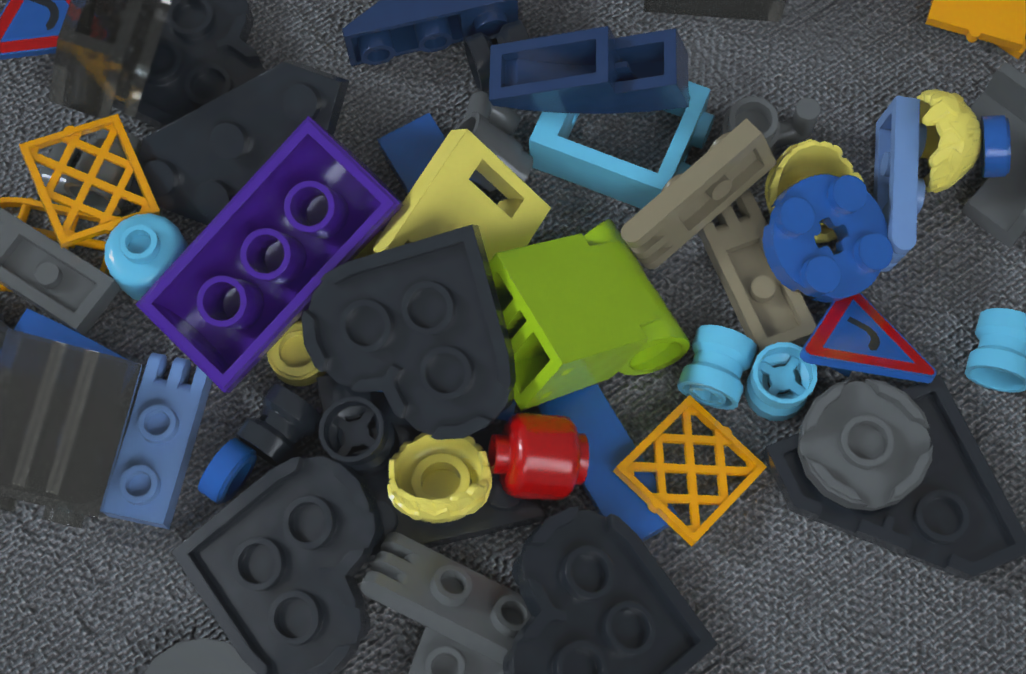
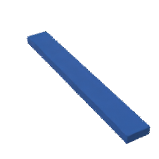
(408, 154)

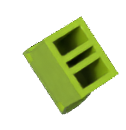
(581, 314)

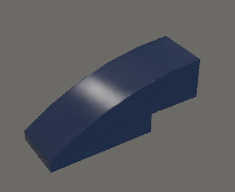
(591, 73)

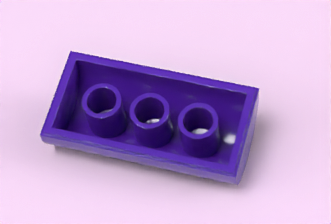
(267, 253)

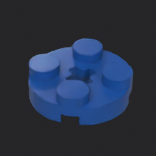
(860, 233)

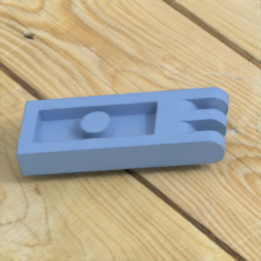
(897, 188)
(157, 443)

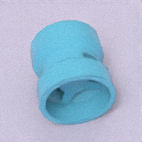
(1001, 351)
(717, 366)
(785, 372)

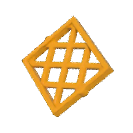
(71, 136)
(659, 501)

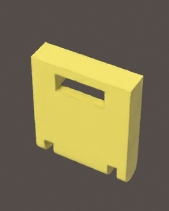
(449, 200)

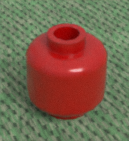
(539, 456)

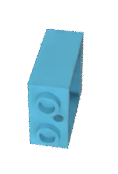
(611, 175)

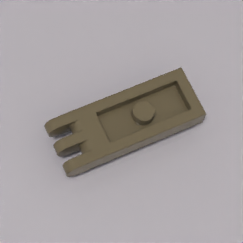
(698, 194)
(761, 303)

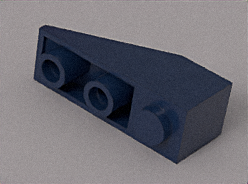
(412, 26)

